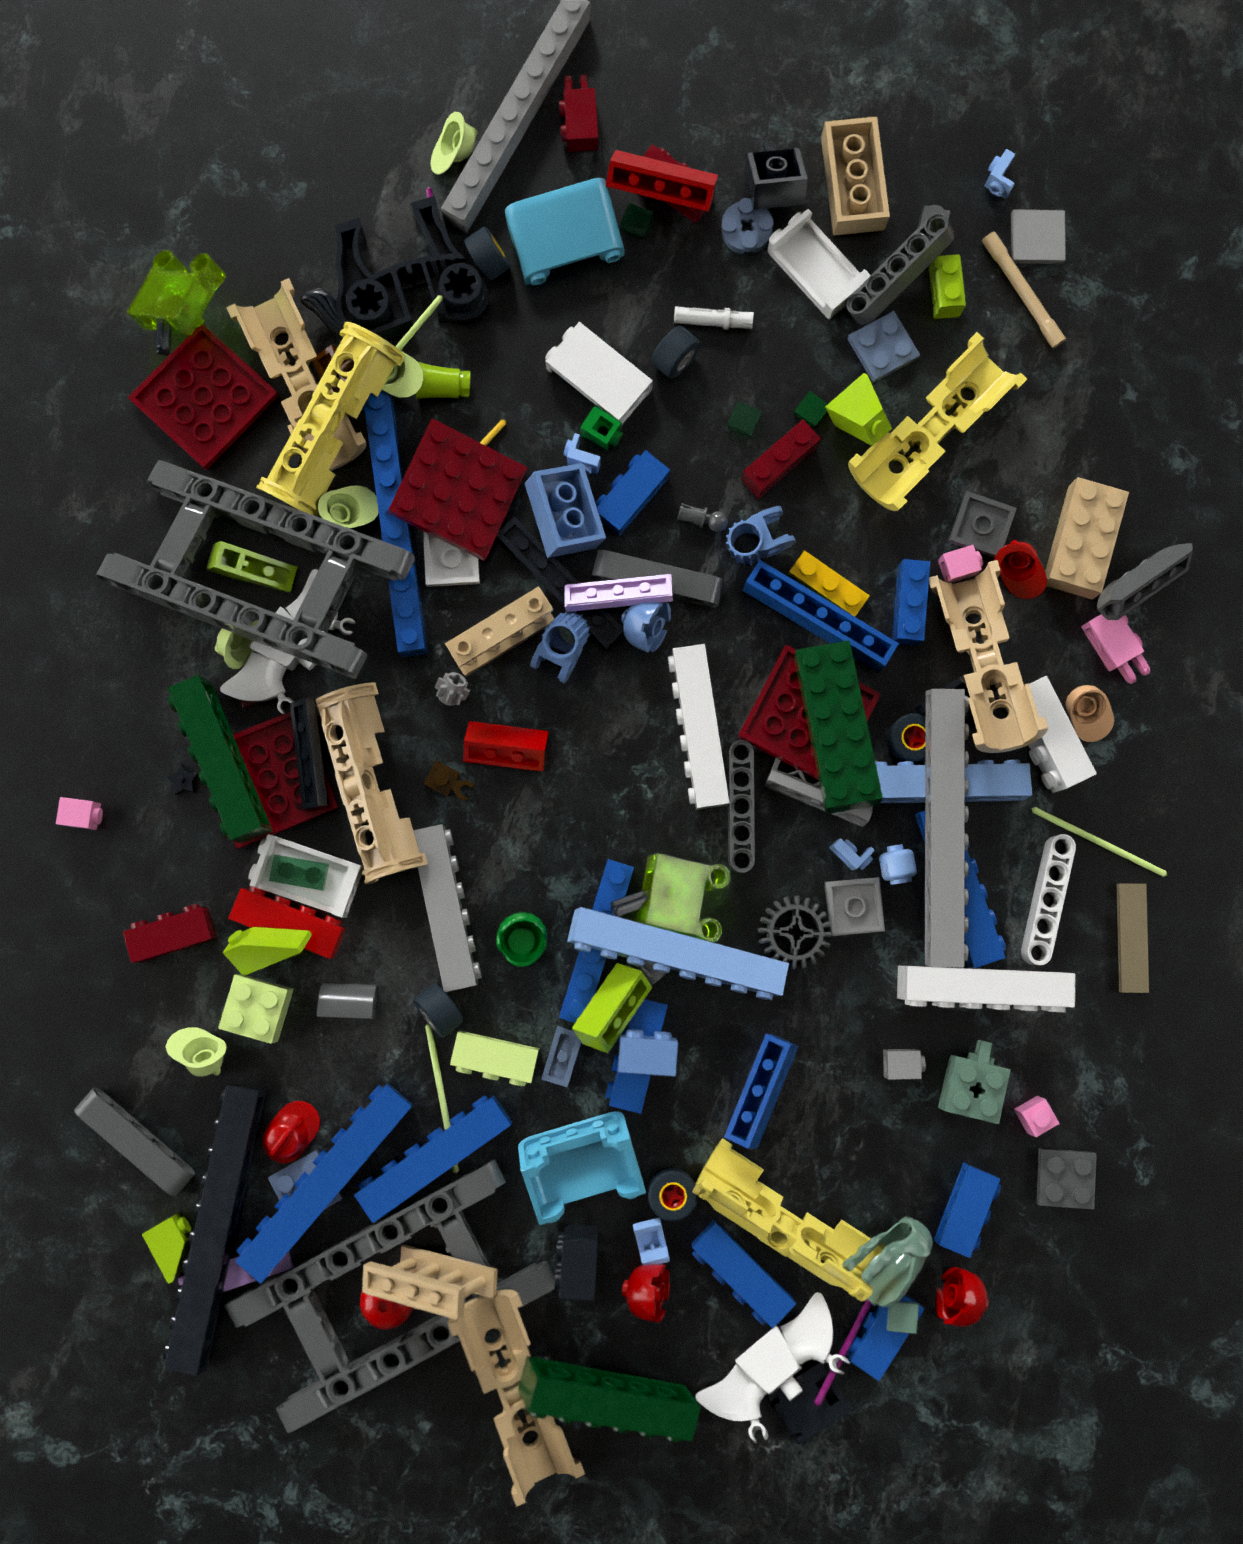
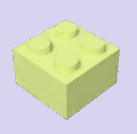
(256, 1008)

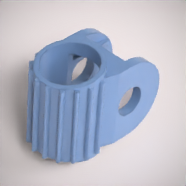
(757, 525)
(552, 637)

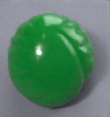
(522, 938)

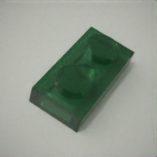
(299, 872)

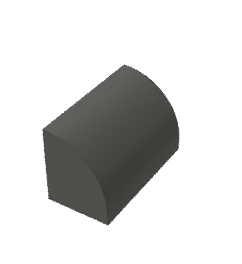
(347, 1000)

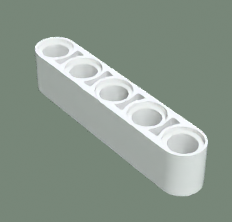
(1058, 891)

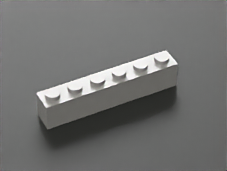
(445, 910)

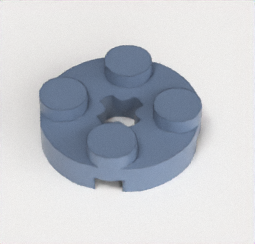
(749, 240)

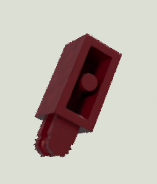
(580, 116)

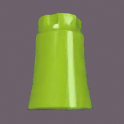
(443, 382)

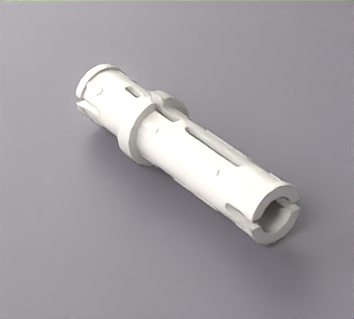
(708, 317)

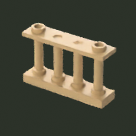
(501, 631)
(429, 1281)

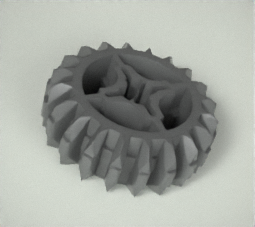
(795, 919)

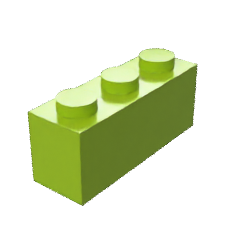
(612, 1007)

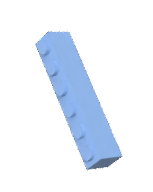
(985, 779)

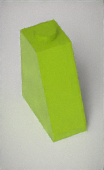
(860, 412)

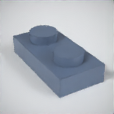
(561, 1057)

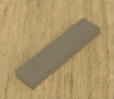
(1132, 938)

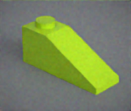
(250, 567)
(263, 947)

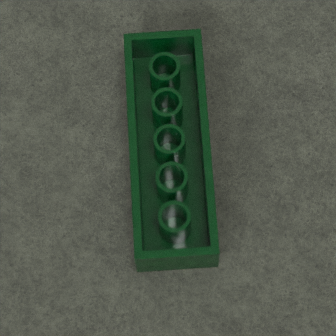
(837, 727)
(219, 760)
(608, 1399)

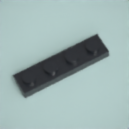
(308, 754)

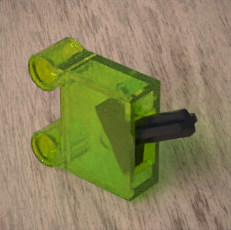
(173, 298)
(674, 896)

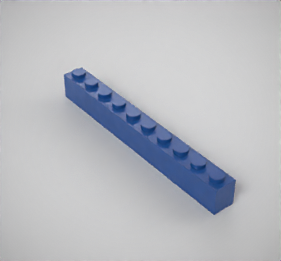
(387, 478)

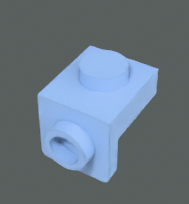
(996, 181)
(574, 456)
(651, 1242)

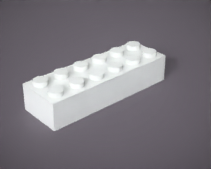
(992, 987)

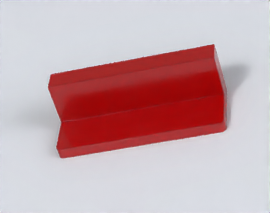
(505, 746)

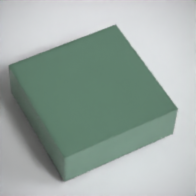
(903, 1317)

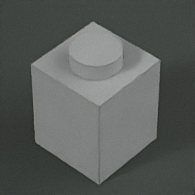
(903, 1063)

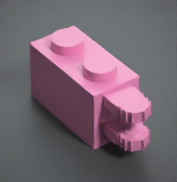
(1117, 645)

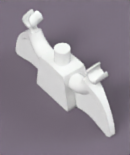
(263, 672)
(772, 1365)

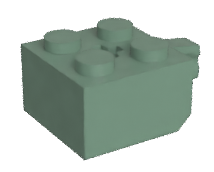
(971, 1071)

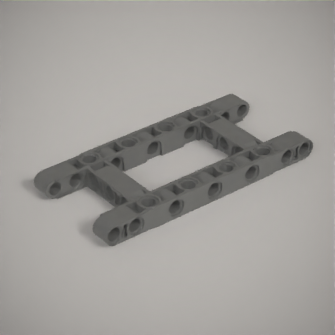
(237, 615)
(411, 1347)

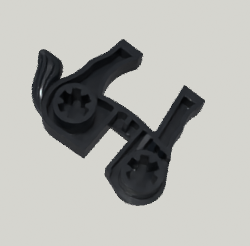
(378, 299)

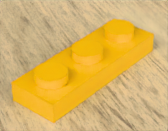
(828, 584)

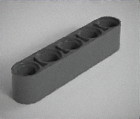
(906, 257)
(686, 584)
(747, 795)
(134, 1142)

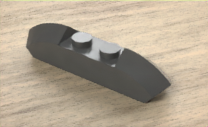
(1144, 581)

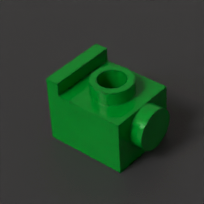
(601, 420)

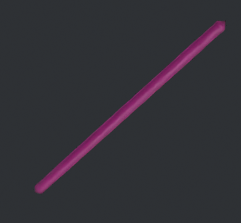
(848, 1342)

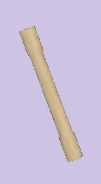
(1001, 256)

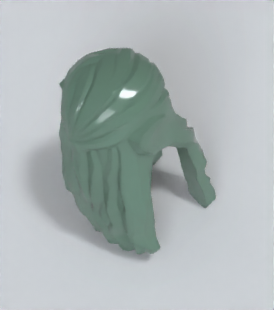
(897, 1264)

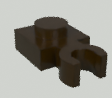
(444, 780)

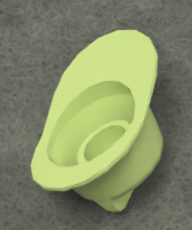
(454, 143)
(404, 379)
(349, 506)
(234, 648)
(197, 1051)

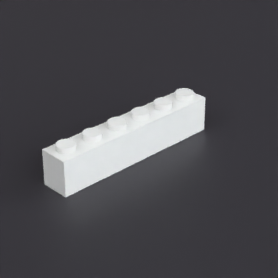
(700, 727)

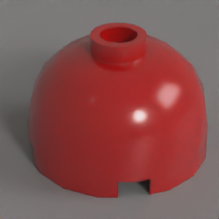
(647, 1290)
(962, 1298)
(383, 1312)

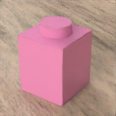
(960, 564)
(79, 813)
(1036, 1116)

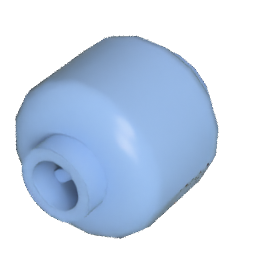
(898, 865)

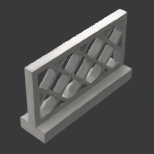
(810, 793)

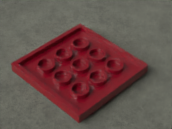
(203, 396)
(457, 490)
(779, 720)
(272, 764)

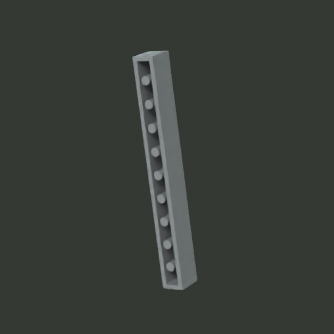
(515, 114)
(945, 827)

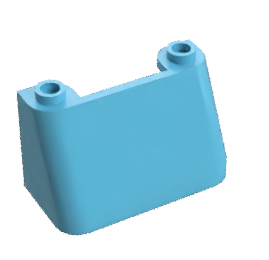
(563, 229)
(579, 1164)

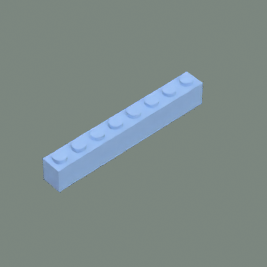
(678, 953)

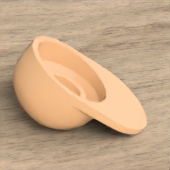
(1090, 713)

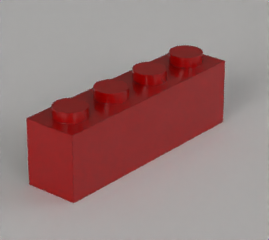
(661, 180)
(257, 910)

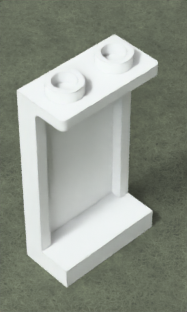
(815, 264)
(599, 372)
(340, 882)

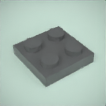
(982, 524)
(1066, 1178)

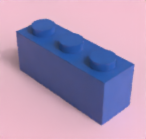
(632, 492)
(911, 602)
(967, 1210)
(876, 1345)

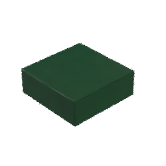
(811, 409)

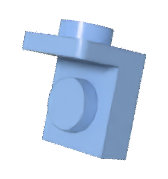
(847, 853)

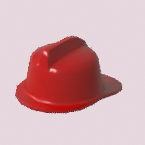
(1021, 570)
(291, 1131)

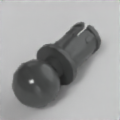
(716, 521)

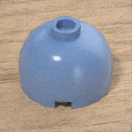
(645, 623)

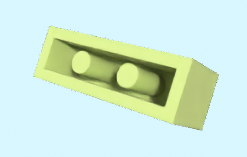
(494, 1058)

